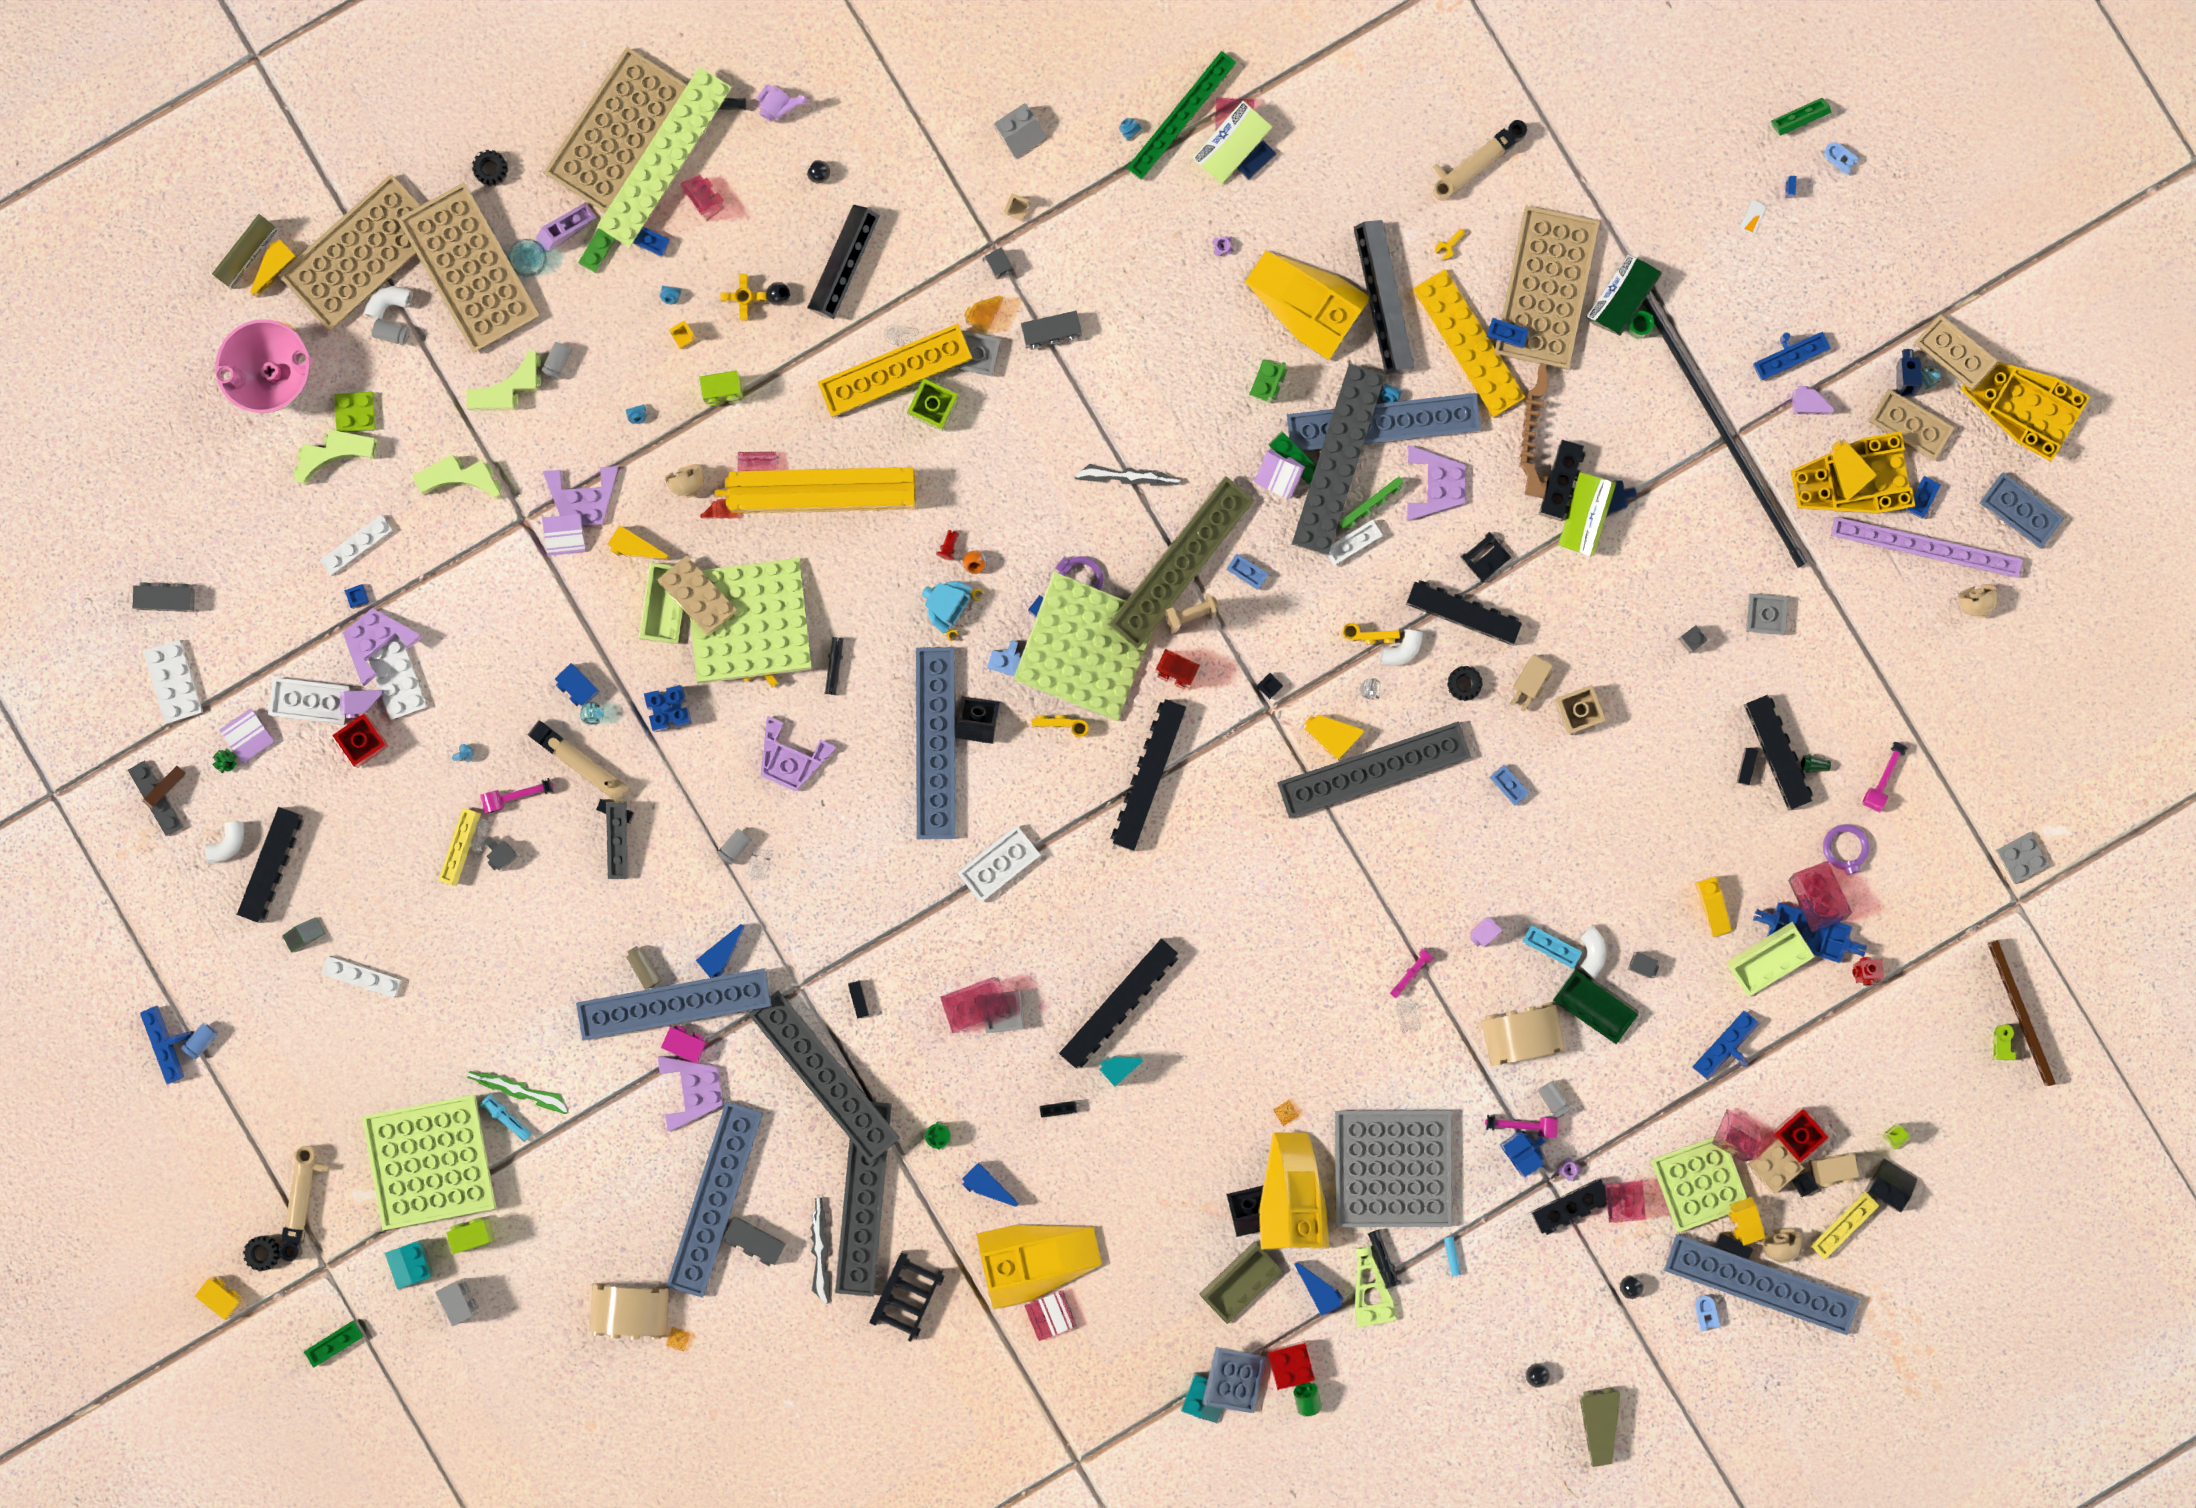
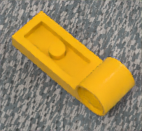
(1371, 637)
(1059, 722)

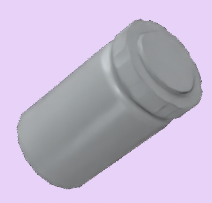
(390, 332)
(556, 360)
(734, 846)
(1554, 1099)

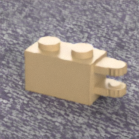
(1530, 680)

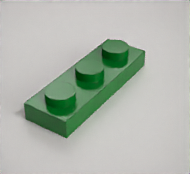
(1801, 116)
(1287, 448)
(333, 1343)

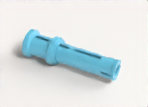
(498, 1112)

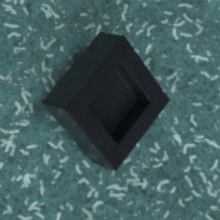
(1269, 686)
(1804, 1184)

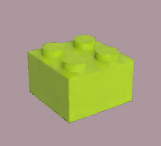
(721, 388)
(932, 404)
(470, 1236)

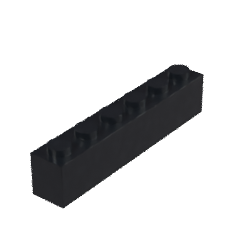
(843, 261)
(1464, 613)
(1778, 752)
(270, 865)

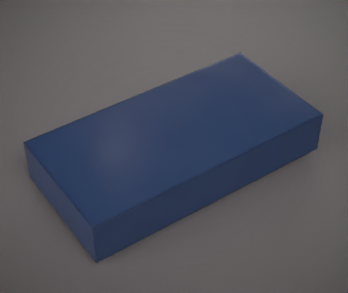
(1256, 160)

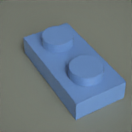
(1247, 571)
(1509, 785)

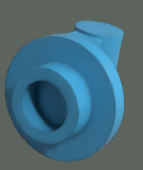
(1129, 128)
(670, 294)
(1390, 394)
(636, 414)
(465, 753)

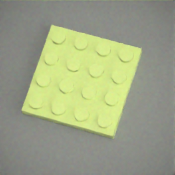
(1698, 1183)

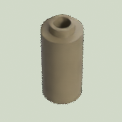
(643, 967)

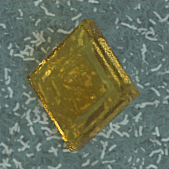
(1285, 1112)
(678, 1339)

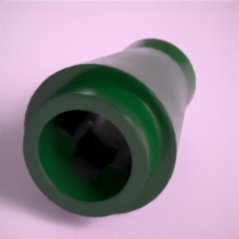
(1814, 764)

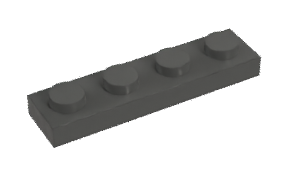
(163, 810)
(617, 840)

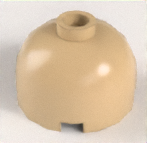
(686, 480)
(1979, 601)
(1782, 1245)

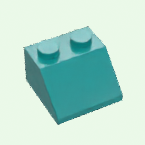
(1118, 1067)
(409, 1264)
(1194, 1398)

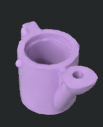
(777, 103)

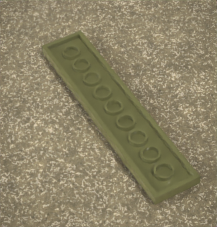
(1181, 562)

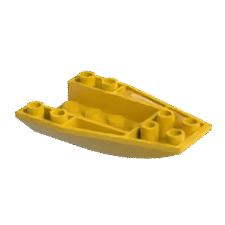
(1307, 301)
(2029, 407)
(1819, 489)
(1292, 1196)
(1034, 1260)

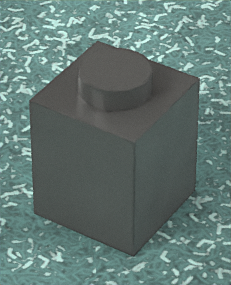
(999, 263)
(1692, 639)
(1643, 965)

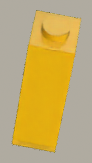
(1850, 468)
(1332, 734)

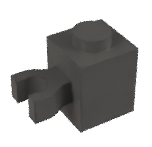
(501, 854)

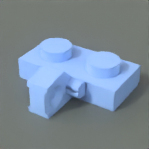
(1005, 661)

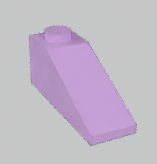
(565, 227)

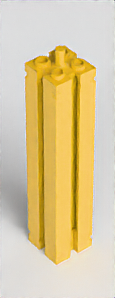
(820, 490)

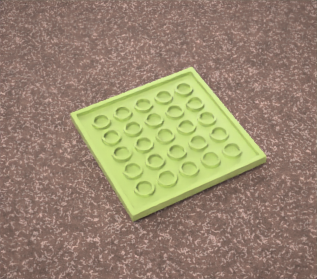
(767, 630)
(1077, 652)
(429, 1162)

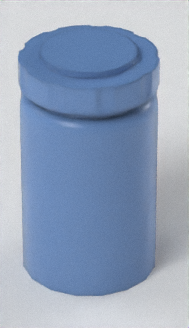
(199, 1041)

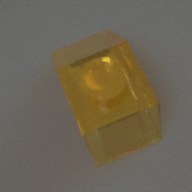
(983, 313)

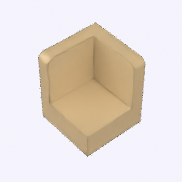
(1016, 207)

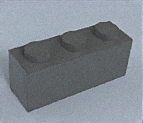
(1051, 330)
(163, 597)
(754, 1241)

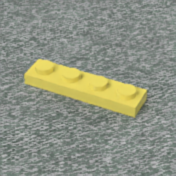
(459, 847)
(1844, 1225)

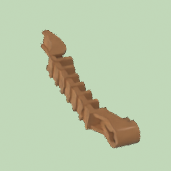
(1535, 483)

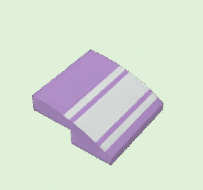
(1279, 474)
(563, 534)
(246, 735)

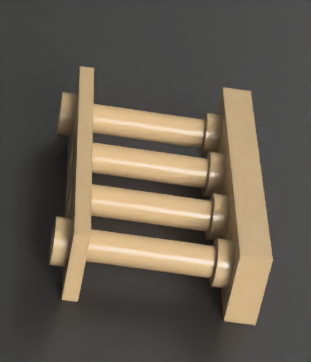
(1176, 618)

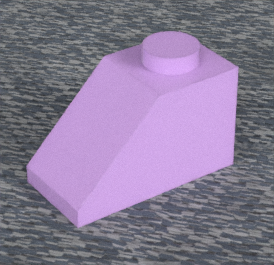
(1809, 402)
(357, 702)
(1484, 932)

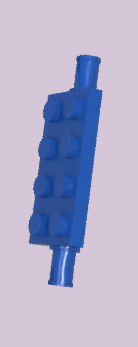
(1825, 943)

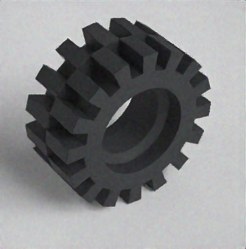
(482, 159)
(1476, 683)
(250, 1249)

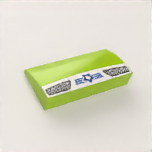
(1587, 514)

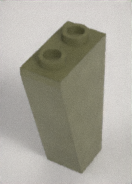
(1600, 1423)

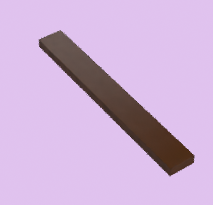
(2021, 1013)

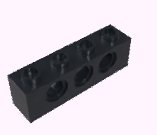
(1576, 454)
(1541, 1214)

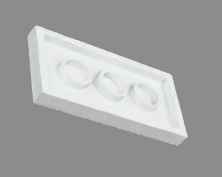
(397, 680)
(172, 682)
(306, 701)
(998, 864)

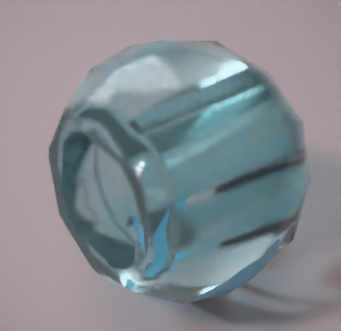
(1930, 377)
(591, 713)

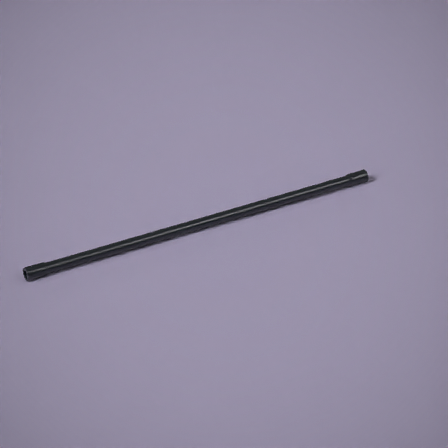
(1794, 551)

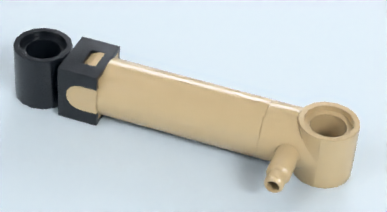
(1477, 162)
(578, 761)
(294, 1230)

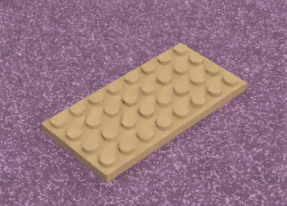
(615, 129)
(354, 255)
(468, 267)
(1548, 285)

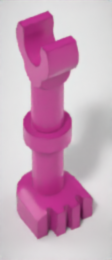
(1411, 973)

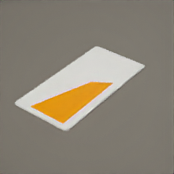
(1753, 217)

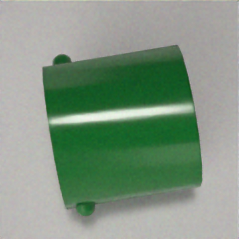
(1640, 325)
(937, 1135)
(1307, 1399)

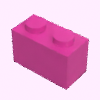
(684, 1044)

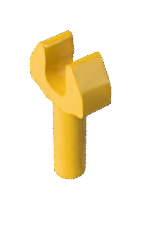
(1448, 245)

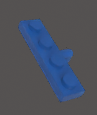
(1791, 355)
(163, 1044)
(1726, 1046)

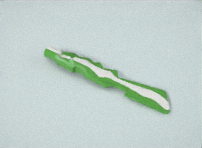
(544, 1099)

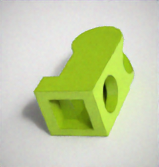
(2002, 1043)
(1896, 1136)

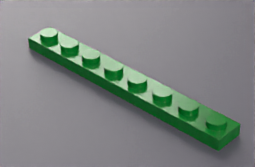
(1181, 115)

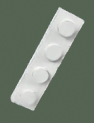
(356, 545)
(361, 976)

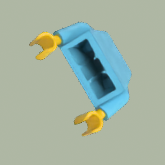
(947, 603)

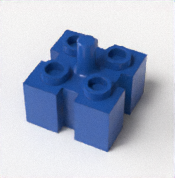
(667, 708)
(1523, 1152)

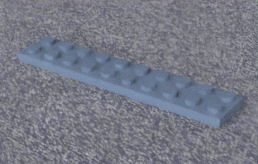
(1395, 421)
(935, 742)
(673, 1004)
(714, 1199)
(1761, 1284)

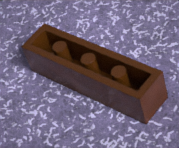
(163, 787)

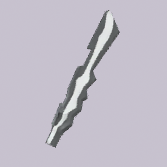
(1128, 476)
(821, 1278)

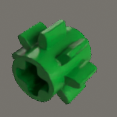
(224, 760)

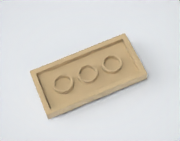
(1956, 352)
(1918, 427)
(697, 595)

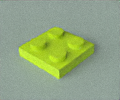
(354, 411)

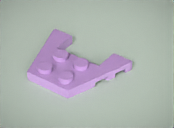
(1444, 483)
(589, 502)
(370, 635)
(786, 764)
(699, 1086)

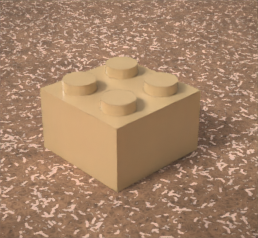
(1579, 710)
(1775, 1166)
(1834, 1168)

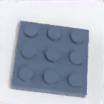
(1234, 1380)

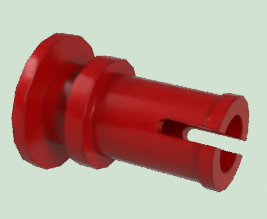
(947, 548)

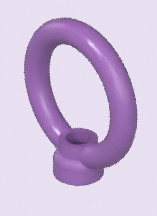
(1065, 564)
(1851, 866)

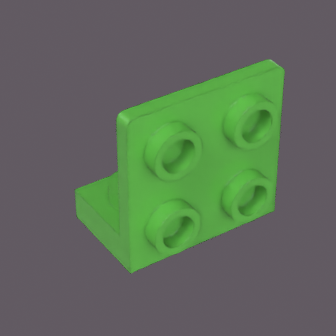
(1267, 380)

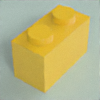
(1747, 1221)
(219, 1297)

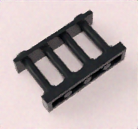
(888, 1298)

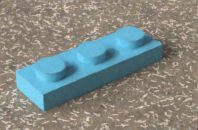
(1552, 946)

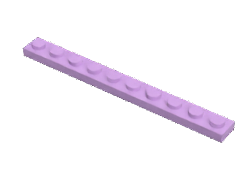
(1926, 547)

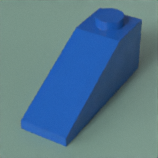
(718, 956)
(985, 1184)
(1321, 1292)

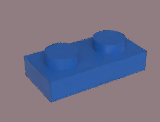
(652, 241)
(1507, 333)
(1923, 497)

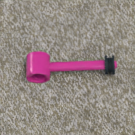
(1875, 798)
(494, 802)
(1546, 1127)

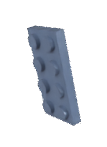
(2021, 510)

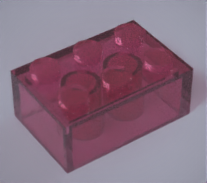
(1820, 896)
(975, 1005)

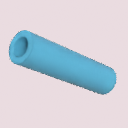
(1452, 1256)

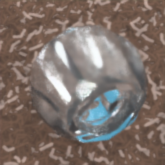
(1371, 689)

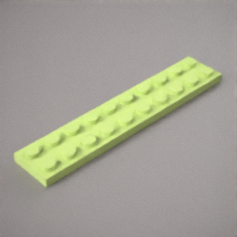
(664, 157)

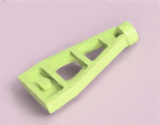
(1373, 1313)

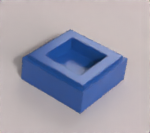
(1790, 190)
(356, 596)

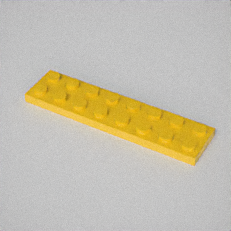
(1468, 343)
(895, 370)

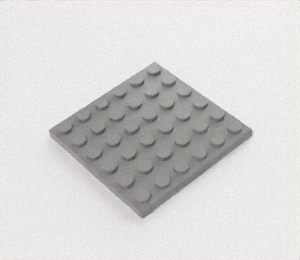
(1393, 1168)

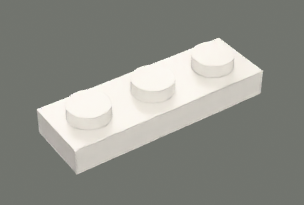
(1354, 542)

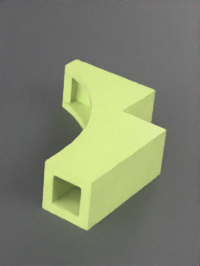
(503, 395)
(338, 446)
(450, 472)

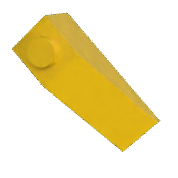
(274, 262)
(631, 545)
(1713, 906)

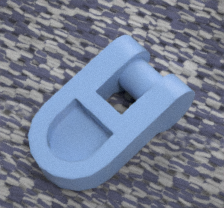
(1834, 153)
(1705, 1306)

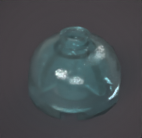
(527, 257)

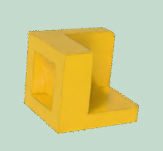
(682, 334)

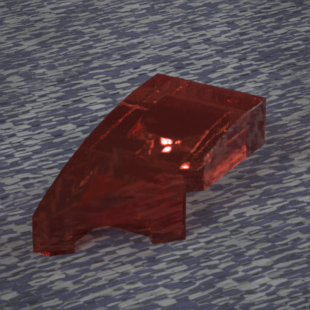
(718, 511)

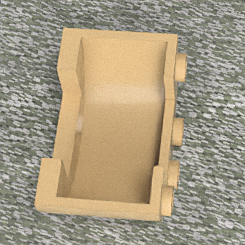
(1523, 1034)
(629, 1311)

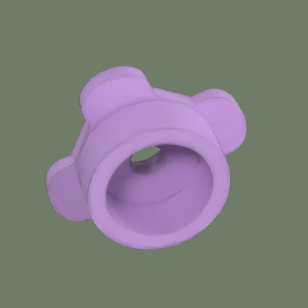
(1218, 242)
(1569, 1174)

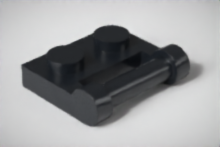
(1490, 562)

